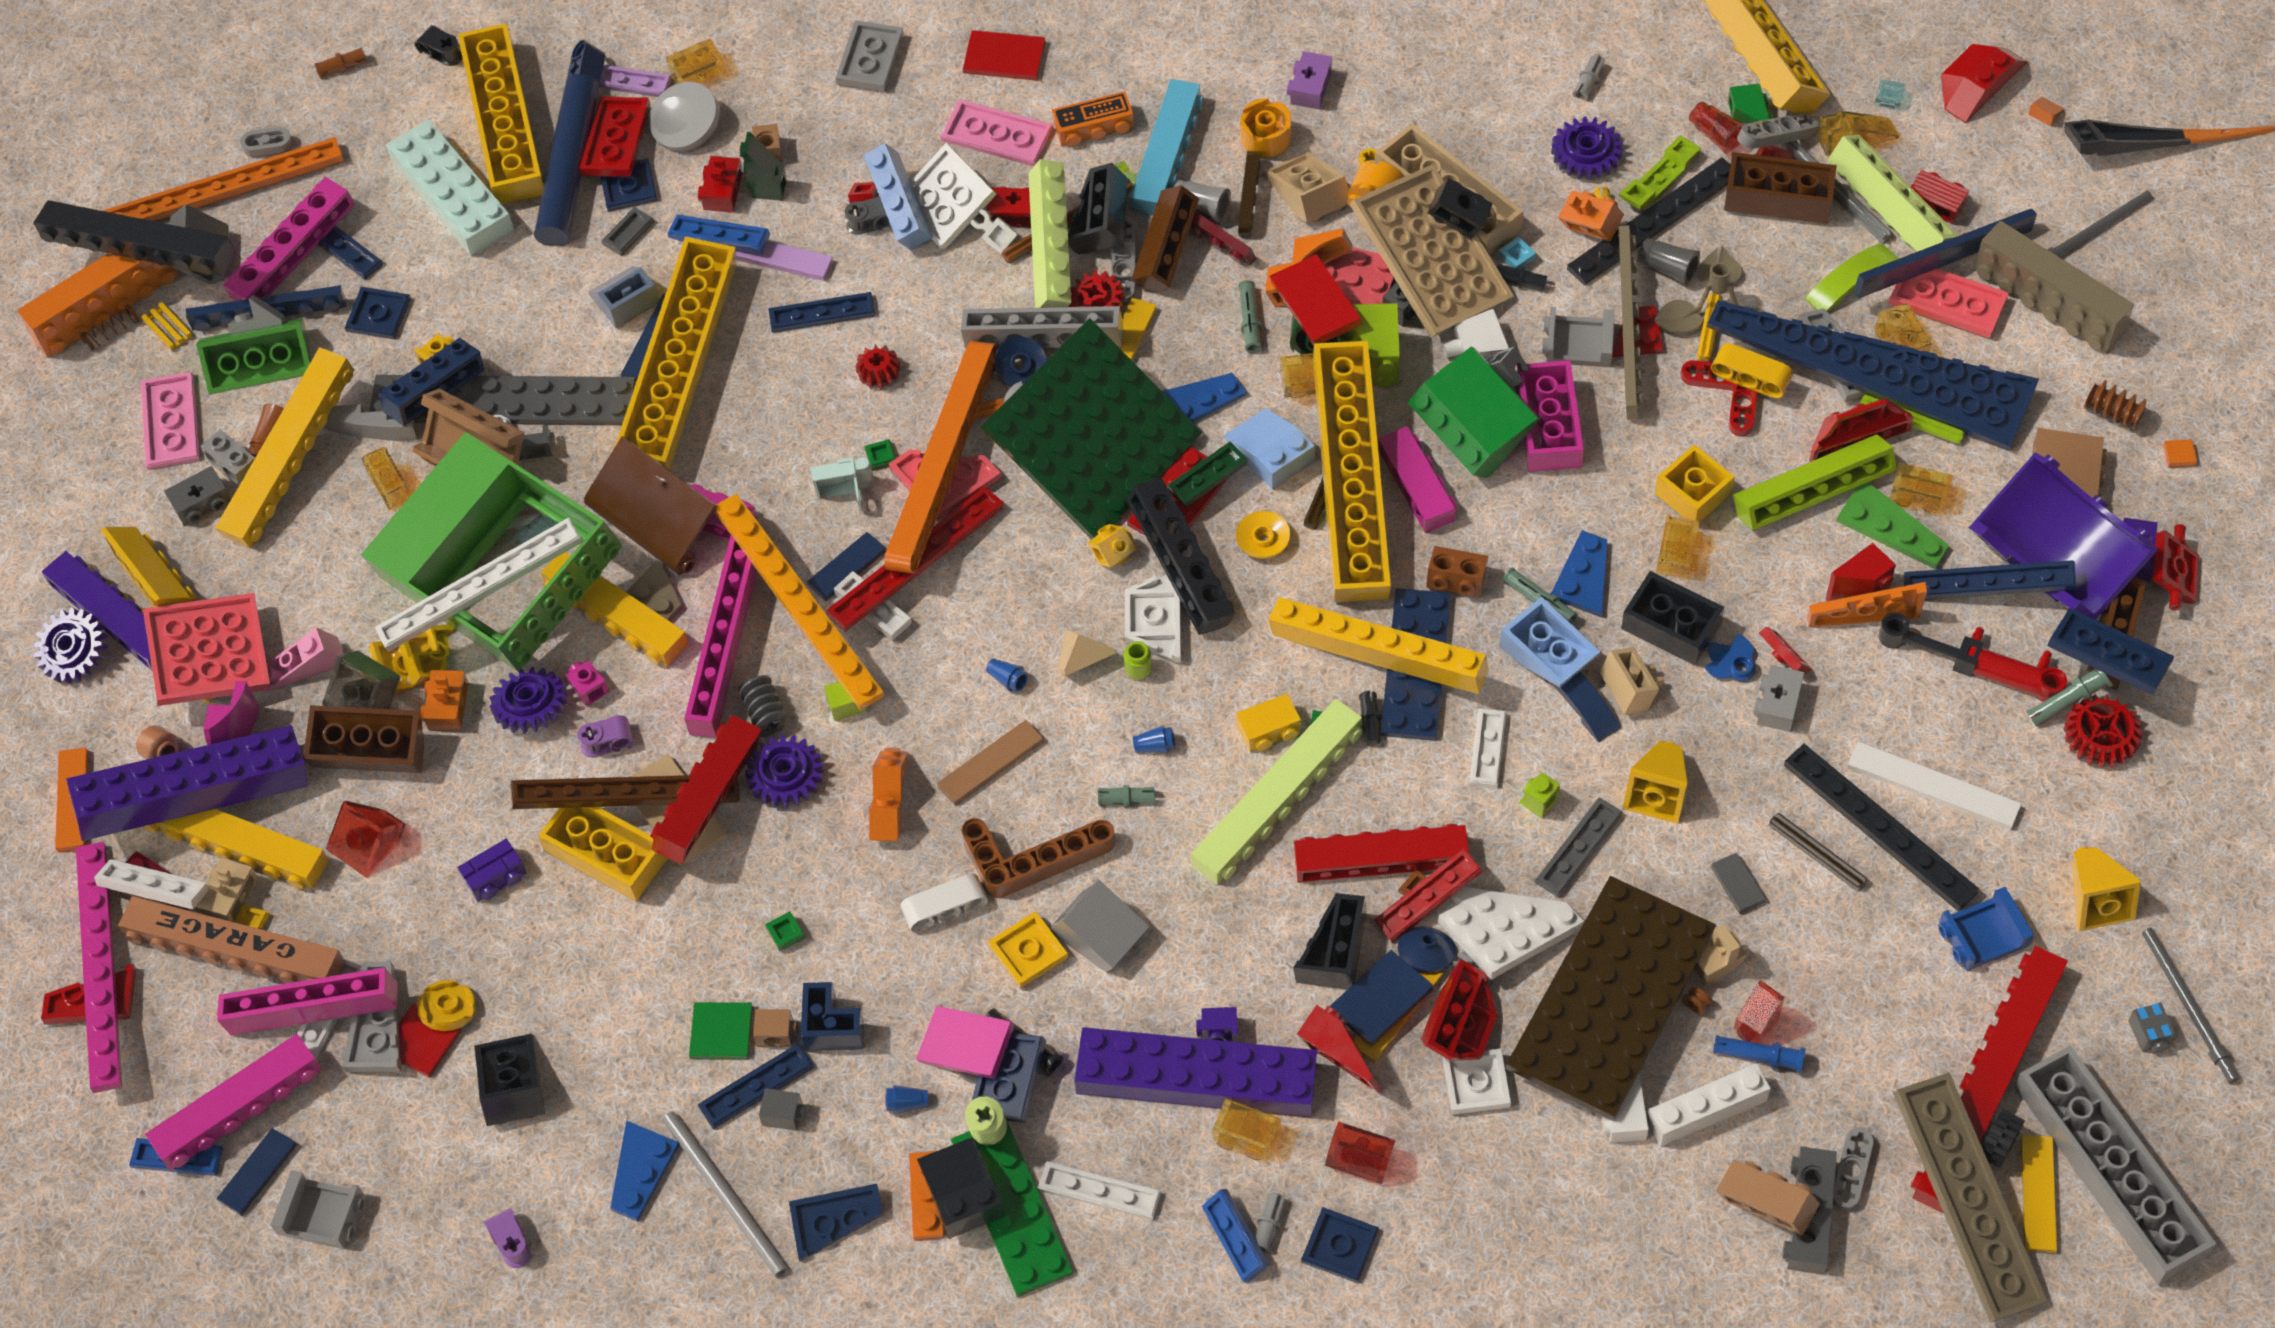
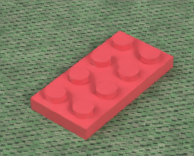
(1952, 300)

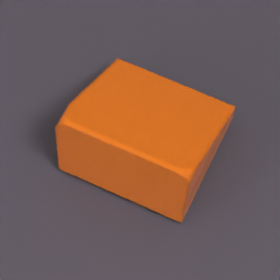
(2045, 111)

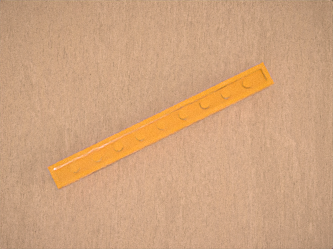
(798, 602)

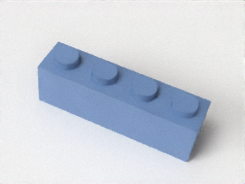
(897, 196)

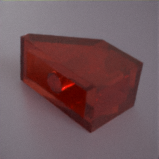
(1759, 1013)

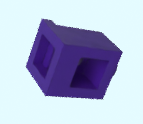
(1218, 1024)

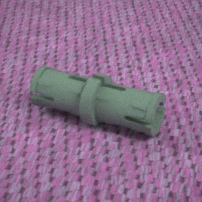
(1126, 796)

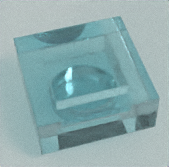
(1890, 94)

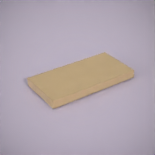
(713, 832)

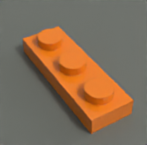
(925, 1216)

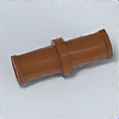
(340, 62)

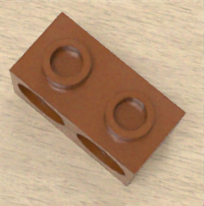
(1457, 571)

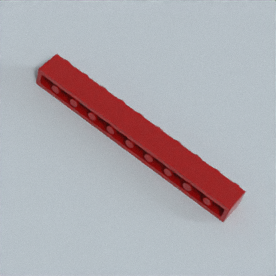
(2003, 1050)

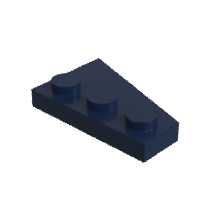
(832, 1216)

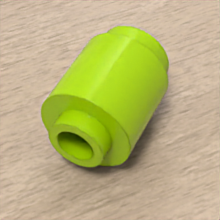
(1137, 660)

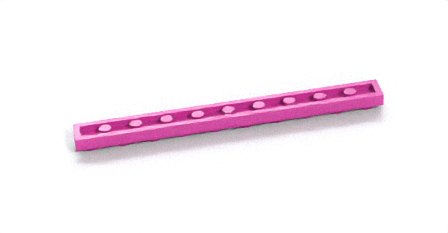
(98, 971)

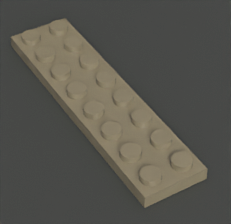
(1970, 1197)

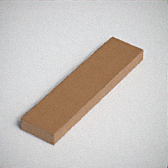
(990, 762)

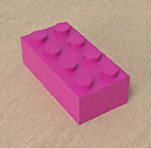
(1556, 437)

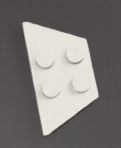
(1154, 617)

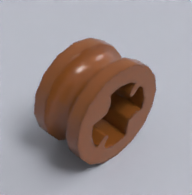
(1697, 1000)

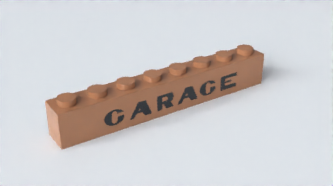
(228, 942)

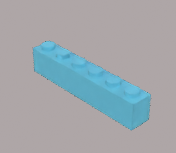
(1167, 144)

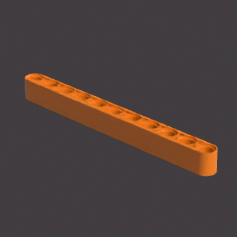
(941, 458)

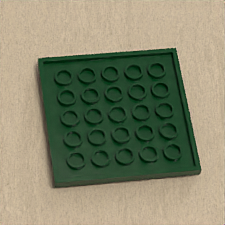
(1091, 429)

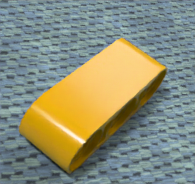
(1752, 370)

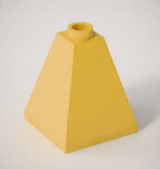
(1658, 783)
(2102, 890)

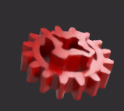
(1095, 292)

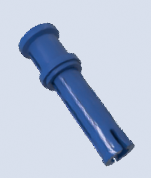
(1774, 1055)

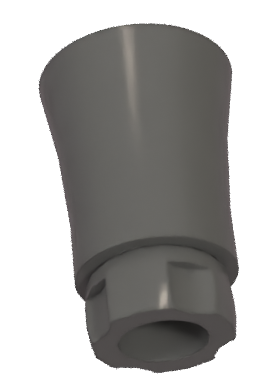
(1669, 259)

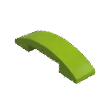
(1662, 175)
(1843, 279)

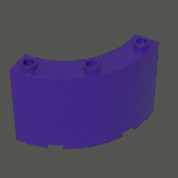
(2051, 520)

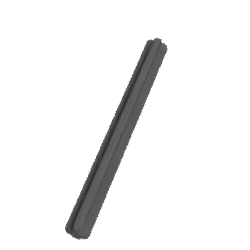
(1845, 198)

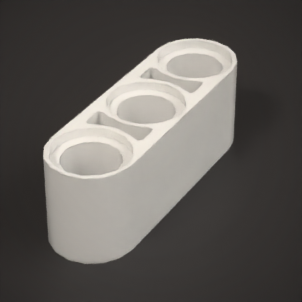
(943, 901)

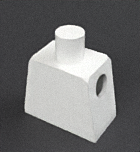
(1479, 332)

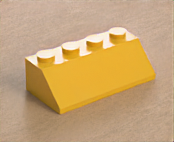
(146, 566)

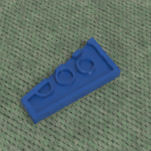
(1206, 396)

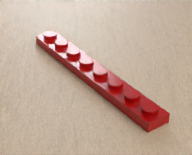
(943, 538)

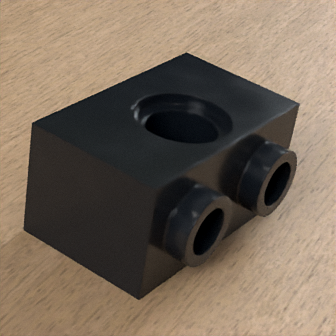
(1460, 208)

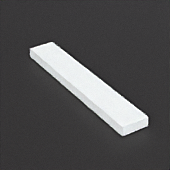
(1934, 785)

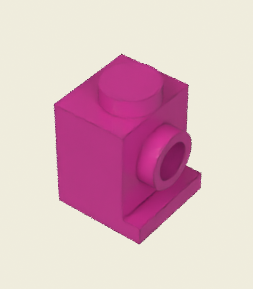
(586, 682)

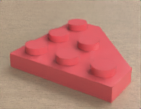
(968, 478)

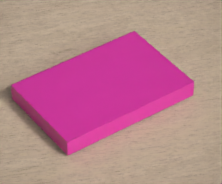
(965, 1042)

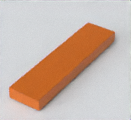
(70, 764)

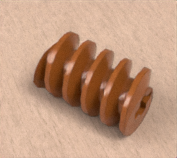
(2116, 404)

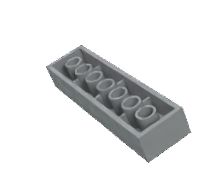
(2115, 1165)

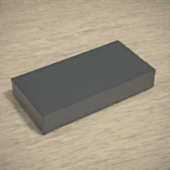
(627, 231)
(1738, 883)

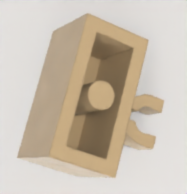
(1630, 680)
(228, 889)

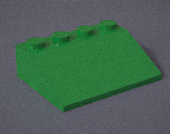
(1474, 412)

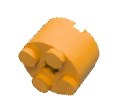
(1265, 127)
(1371, 177)

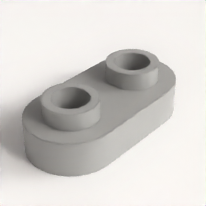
(266, 141)

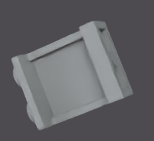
(1579, 339)
(318, 1211)

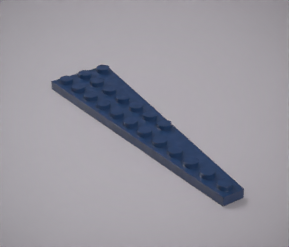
(1946, 390)

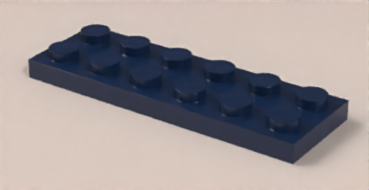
(1409, 701)

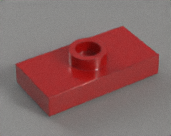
(1783, 651)

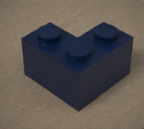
(824, 1025)

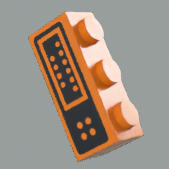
(1093, 119)

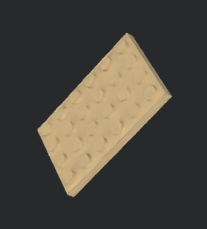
(1435, 265)

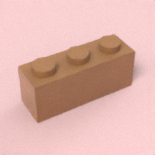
(1768, 1196)

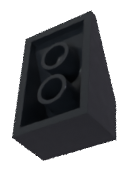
(509, 1080)
(961, 1187)

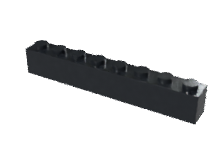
(134, 238)

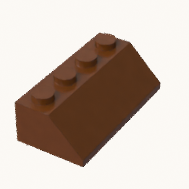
(1780, 188)
(364, 739)

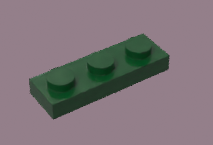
(1207, 474)

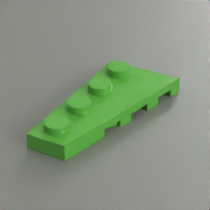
(1884, 521)

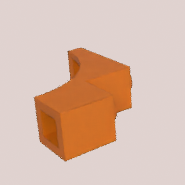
(1326, 246)
(888, 785)

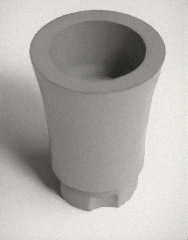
(1213, 200)

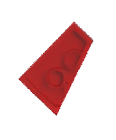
(68, 1003)

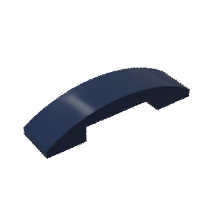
(1589, 706)

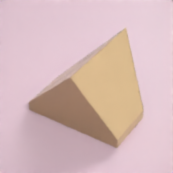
(1081, 652)

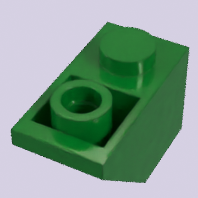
(1748, 103)

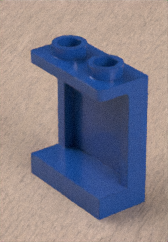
(1986, 930)

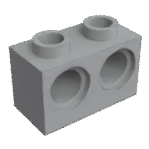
(227, 456)

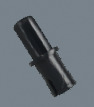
(1522, 277)
(1370, 718)

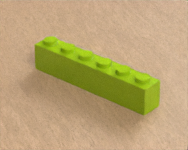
(1815, 482)

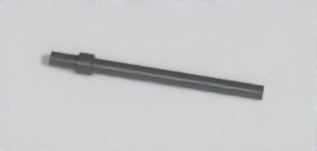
(2101, 224)
(2217, 1052)

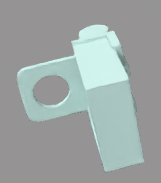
(843, 478)

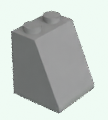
(1100, 927)

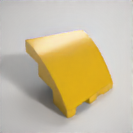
(413, 658)

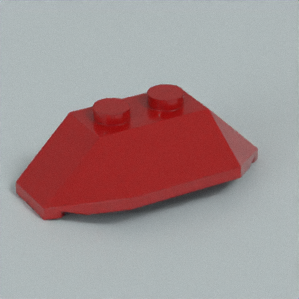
(1977, 78)
(1860, 423)
(1461, 1015)

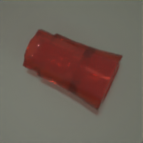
(1716, 126)

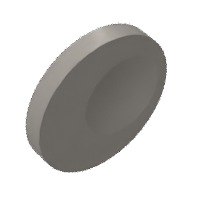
(684, 116)

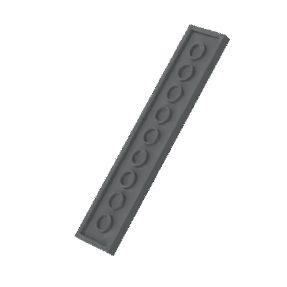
(538, 398)

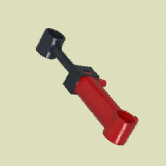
(1980, 661)

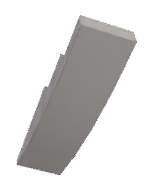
(373, 425)

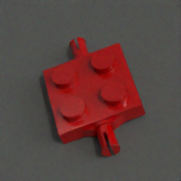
(2176, 567)

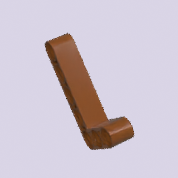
(1034, 857)

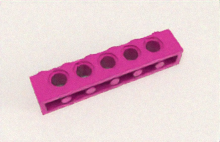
(290, 241)

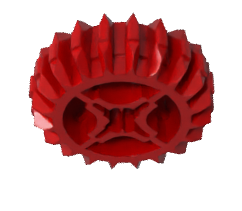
(2105, 745)

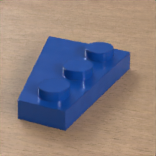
(1584, 574)
(640, 1169)

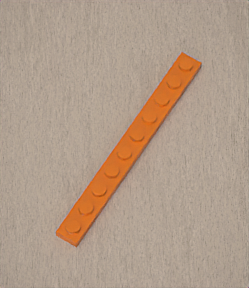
(234, 181)

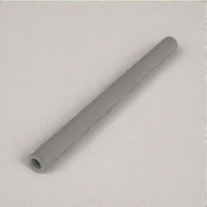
(724, 1194)

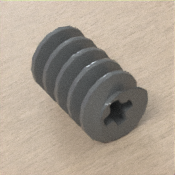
(763, 704)

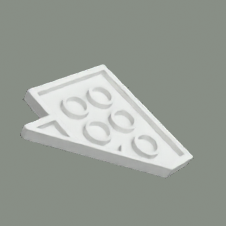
(1506, 928)

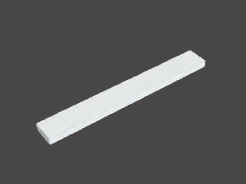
(478, 584)

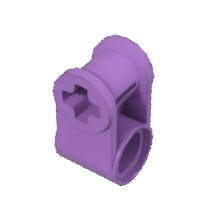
(608, 736)
(507, 1235)

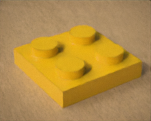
(1028, 949)

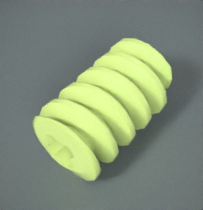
(982, 1110)

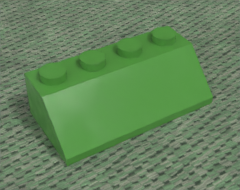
(254, 356)

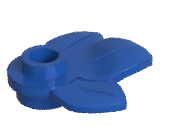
(1727, 658)

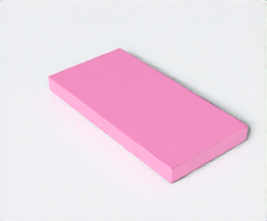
(997, 132)
(170, 420)

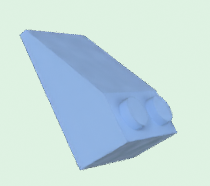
(1272, 447)
(1547, 643)

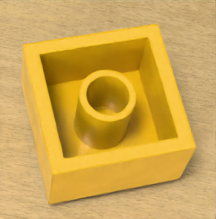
(1694, 484)

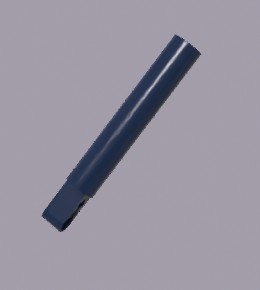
(568, 145)

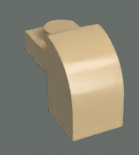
(1720, 956)

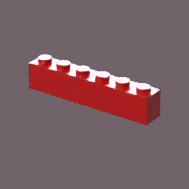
(705, 790)
(1377, 852)

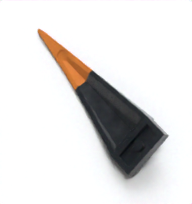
(2114, 138)

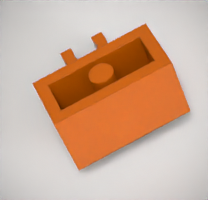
(1591, 215)
(445, 700)

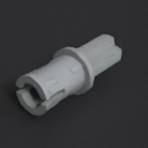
(1589, 77)
(1269, 1221)

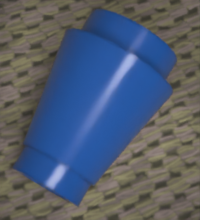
(1007, 674)
(1155, 740)
(905, 1099)

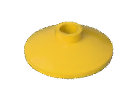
(1258, 525)

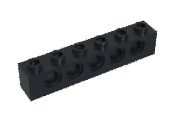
(1180, 556)

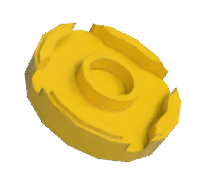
(446, 1005)

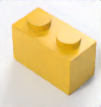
(1268, 723)

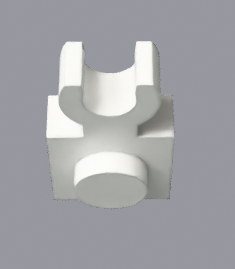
(997, 233)

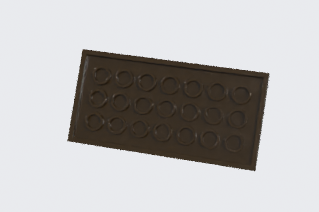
(1611, 998)

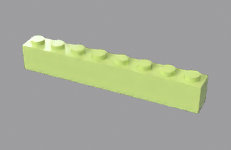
(1276, 792)

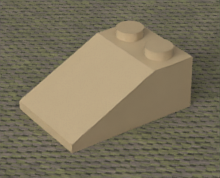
(1309, 186)

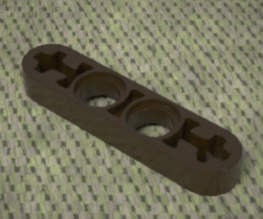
(1249, 193)

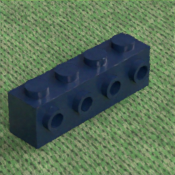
(445, 371)

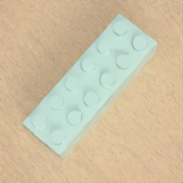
(450, 187)

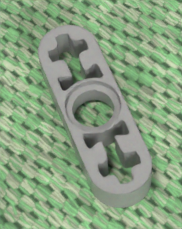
(1865, 1152)

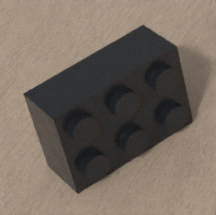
(1672, 617)

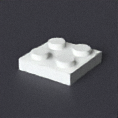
(1477, 1083)

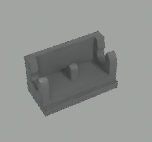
(1504, 364)
(537, 445)

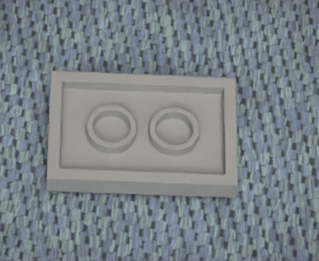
(869, 56)

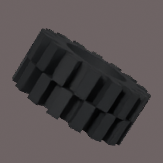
(2002, 1137)

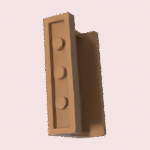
(452, 417)
(2078, 457)

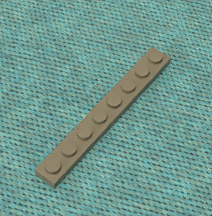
(1630, 331)

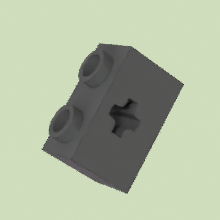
(197, 496)

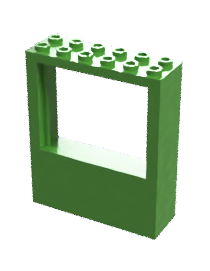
(460, 517)

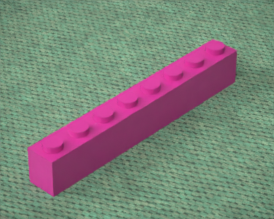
(721, 643)

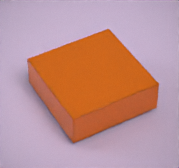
(2180, 453)

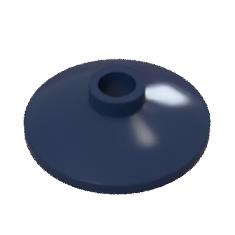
(1018, 348)
(1426, 949)

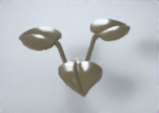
(1719, 274)

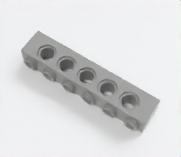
(1045, 325)

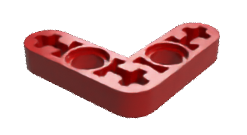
(1738, 392)

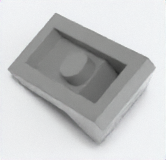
(263, 317)

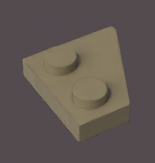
(656, 592)

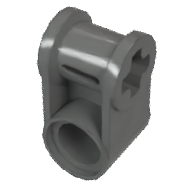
(869, 214)

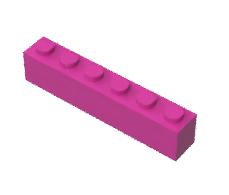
(307, 1001)
(233, 1102)

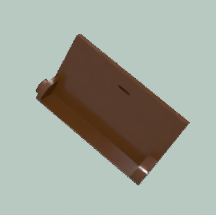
(654, 516)

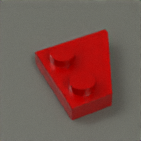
(1650, 337)

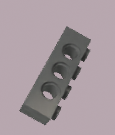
(1821, 1166)

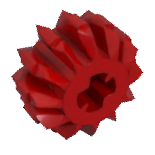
(877, 366)

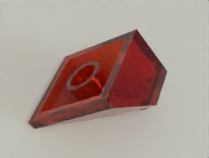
(364, 836)

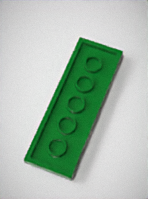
(1025, 1234)

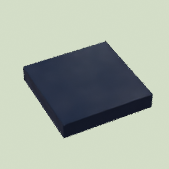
(630, 191)
(377, 313)
(1340, 1245)

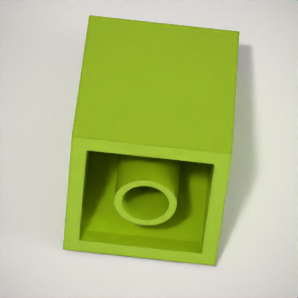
(1382, 334)

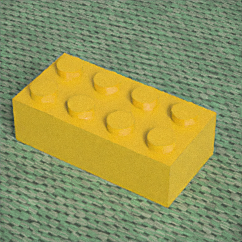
(603, 848)

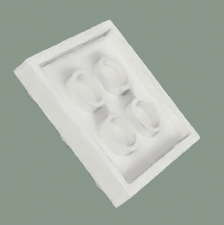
(949, 195)

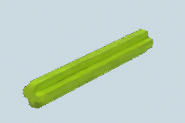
(1928, 425)

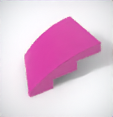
(232, 720)

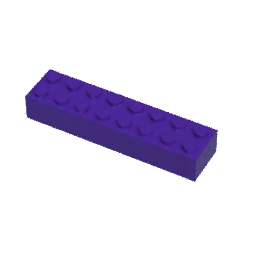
(187, 782)
(1195, 1071)

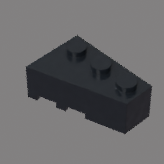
(1101, 211)
(1336, 945)

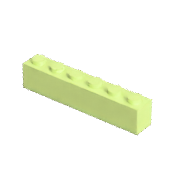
(1889, 194)
(1049, 235)

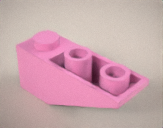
(303, 659)

